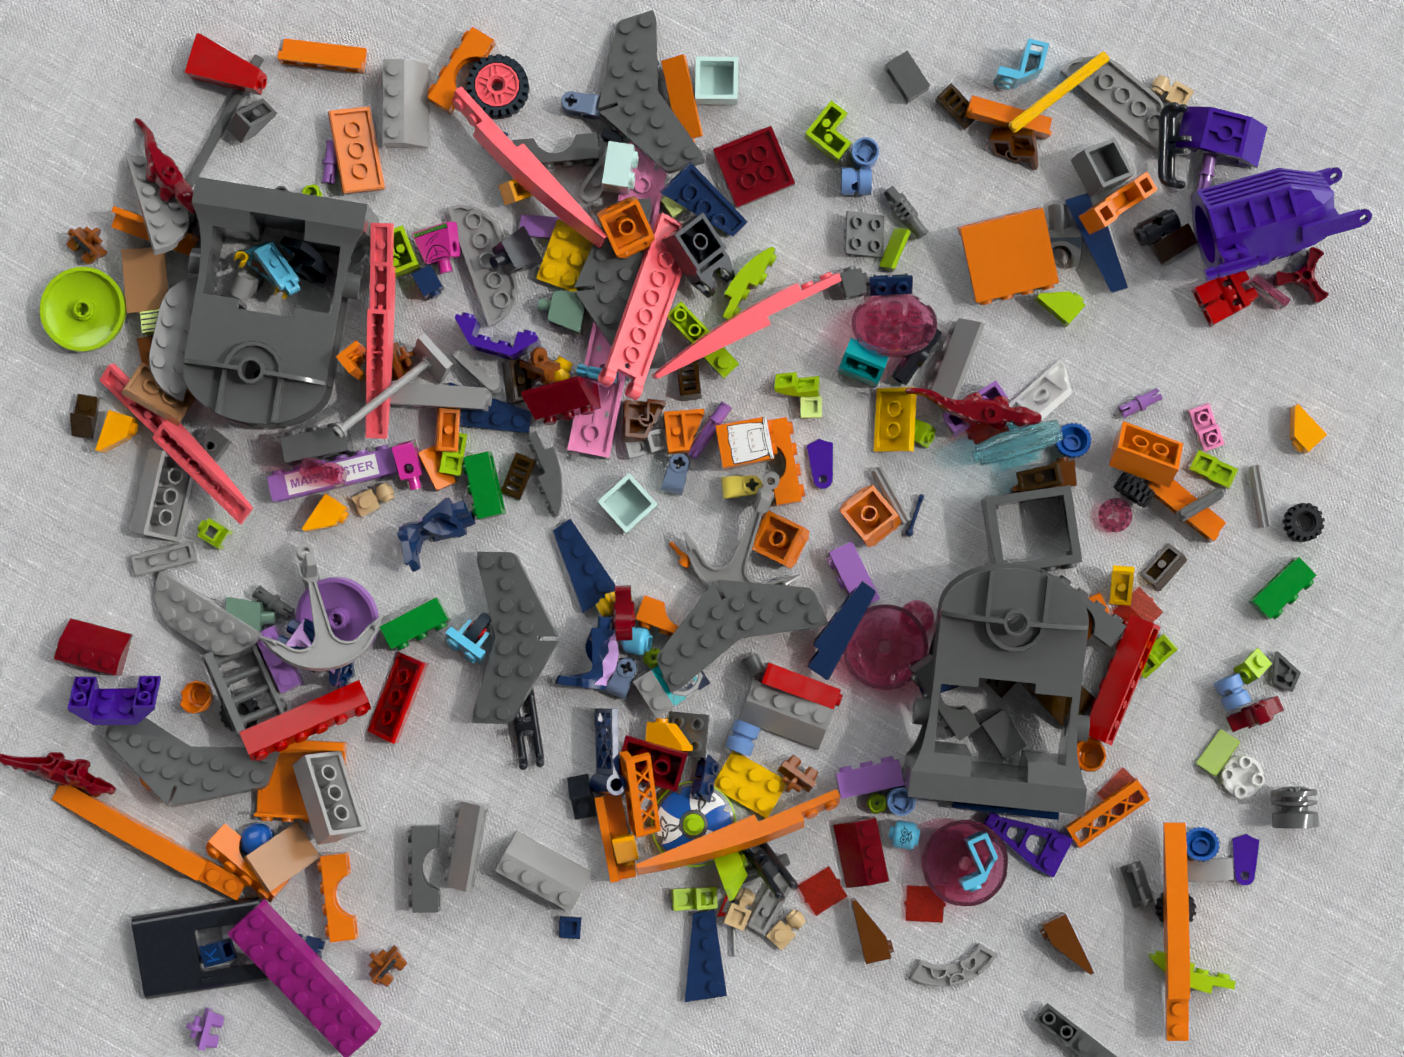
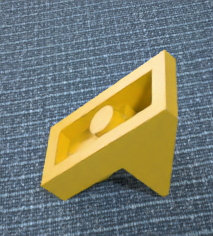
(1121, 585)

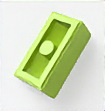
(894, 249)
(1217, 752)

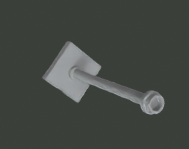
(429, 358)

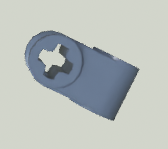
(584, 104)
(675, 478)
(620, 681)

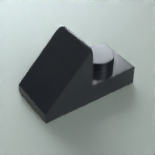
(581, 796)

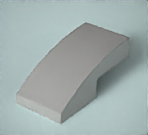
(653, 443)
(1213, 870)

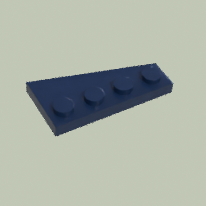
(698, 195)
(499, 417)
(584, 568)
(705, 964)

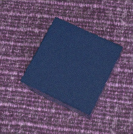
(570, 927)

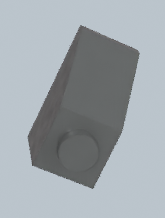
(251, 120)

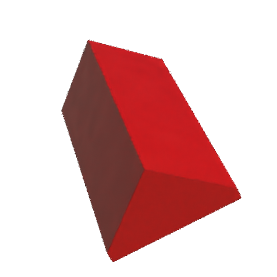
(397, 697)

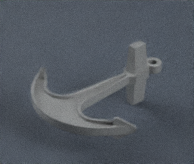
(737, 567)
(327, 650)

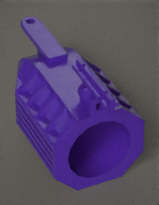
(1267, 218)

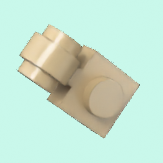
(1175, 93)
(369, 501)
(737, 914)
(781, 933)

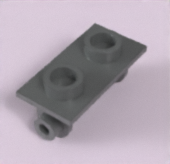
(1137, 884)

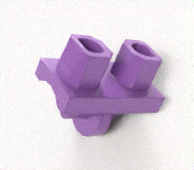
(204, 1037)

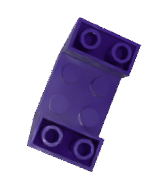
(1223, 134)
(524, 342)
(113, 705)

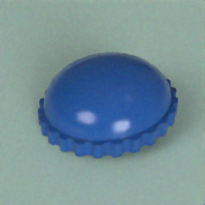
(1075, 440)
(254, 836)
(1202, 844)

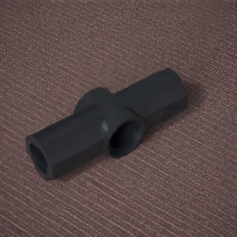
(910, 363)

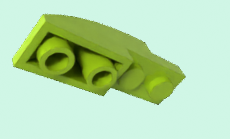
(750, 275)
(694, 329)
(1199, 979)

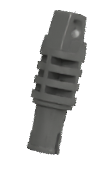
(905, 212)

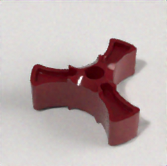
(1304, 277)
(623, 613)
(1255, 714)

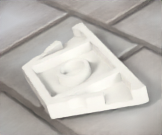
(1046, 391)

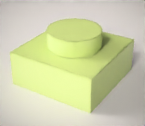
(811, 407)

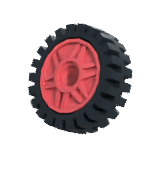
(498, 70)

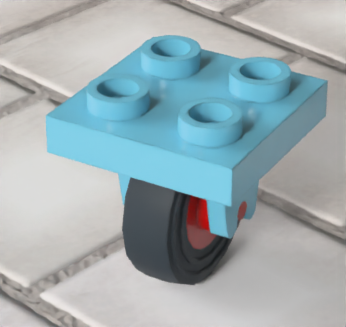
(466, 643)

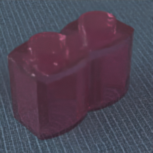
(319, 471)

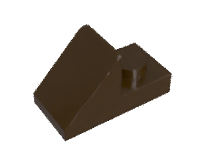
(85, 416)

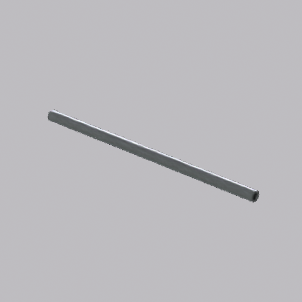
(217, 131)

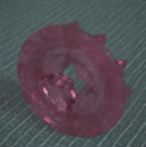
(1124, 519)
(921, 606)

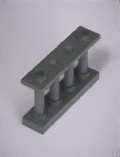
(230, 702)

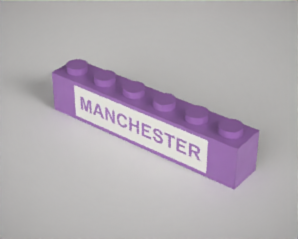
(360, 468)

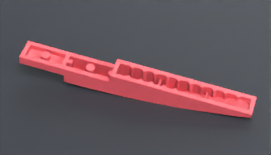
(527, 169)
(746, 322)
(380, 326)
(183, 449)

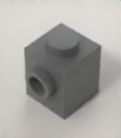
(853, 282)
(215, 444)

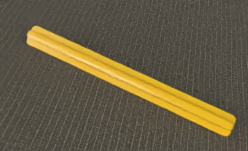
(1059, 91)

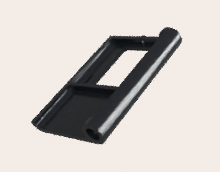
(170, 952)

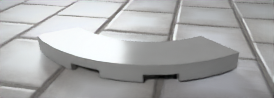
(956, 972)

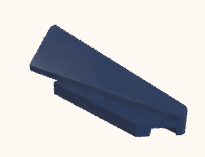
(1099, 244)
(839, 630)
(1007, 810)

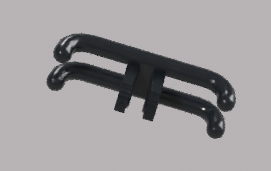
(1167, 145)
(528, 726)
(767, 866)

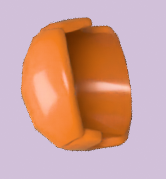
(196, 697)
(1091, 755)

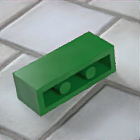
(484, 485)
(1283, 588)
(415, 624)

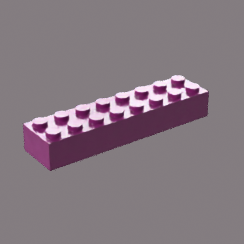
(304, 978)

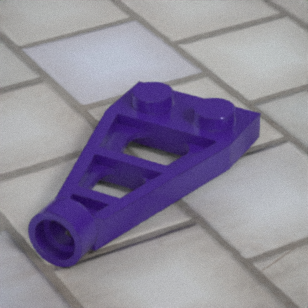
(1052, 852)

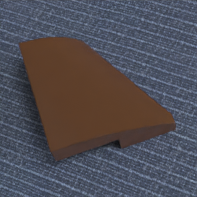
(1015, 146)
(640, 418)

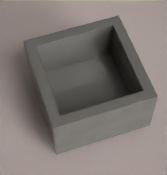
(1102, 167)

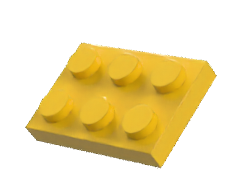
(564, 257)
(894, 420)
(750, 784)

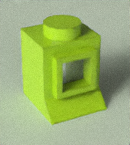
(213, 532)

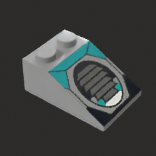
(658, 695)

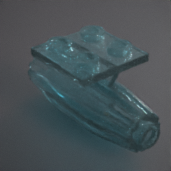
(1017, 445)

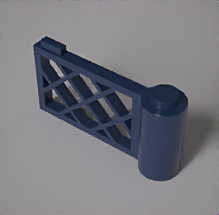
(607, 776)

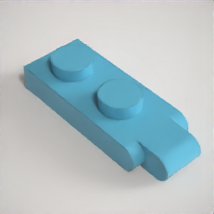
(277, 268)

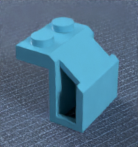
(1011, 78)
(974, 880)

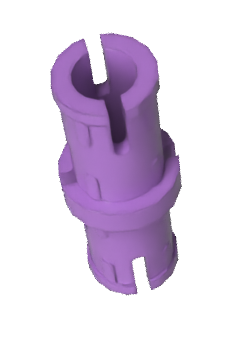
(330, 164)
(1140, 403)

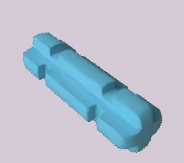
(591, 372)

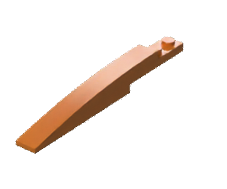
(740, 835)
(149, 840)
(1176, 931)

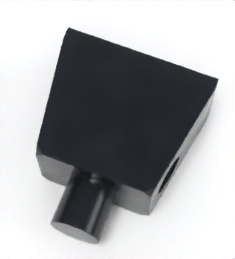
(515, 253)

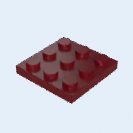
(754, 166)

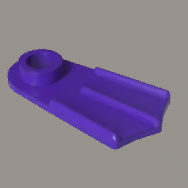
(821, 462)
(1245, 857)

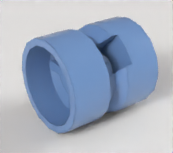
(864, 153)
(856, 181)
(1232, 692)
(742, 737)
(899, 802)

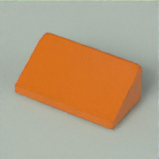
(447, 430)
(432, 462)

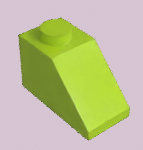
(1062, 305)
(732, 872)

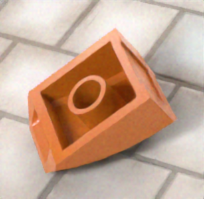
(626, 227)
(870, 515)
(780, 539)

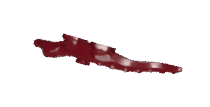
(165, 172)
(976, 409)
(61, 771)

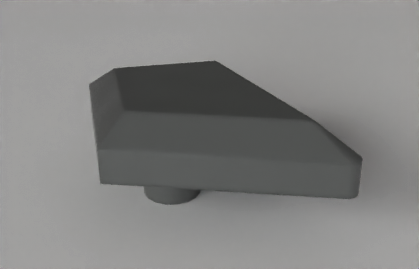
(1284, 673)

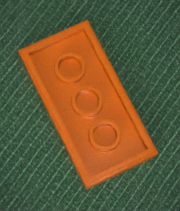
(356, 150)

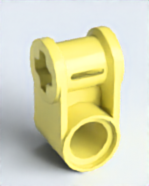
(737, 486)

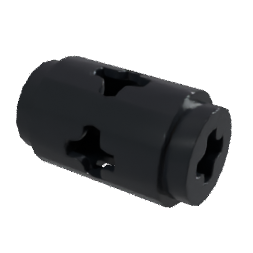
(1150, 233)

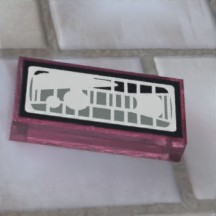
(1269, 291)

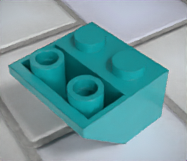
(862, 364)

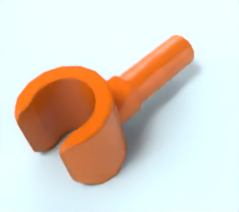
(684, 560)

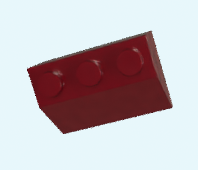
(562, 400)
(93, 647)
(666, 761)
(861, 852)

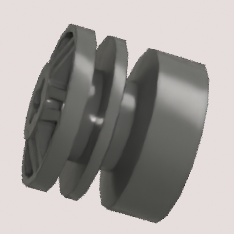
(1294, 808)

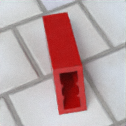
(221, 67)
(802, 686)

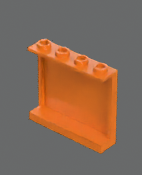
(1009, 255)
(283, 795)

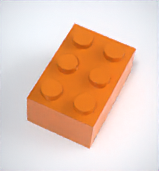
(1146, 454)

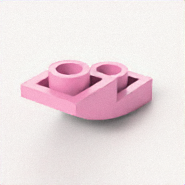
(1206, 427)

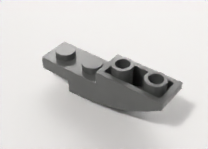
(551, 481)
(1070, 1033)

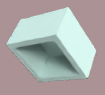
(716, 80)
(618, 168)
(628, 503)

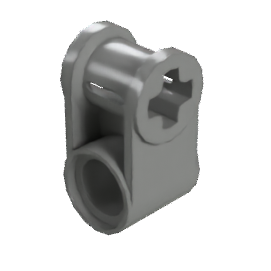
(246, 285)

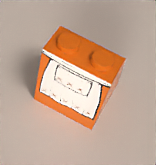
(746, 443)

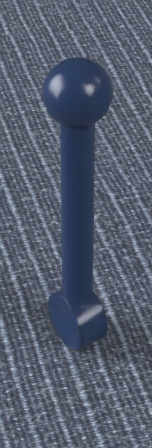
(909, 532)

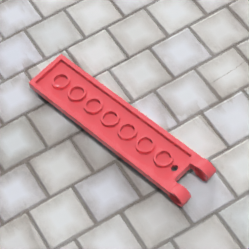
(644, 312)

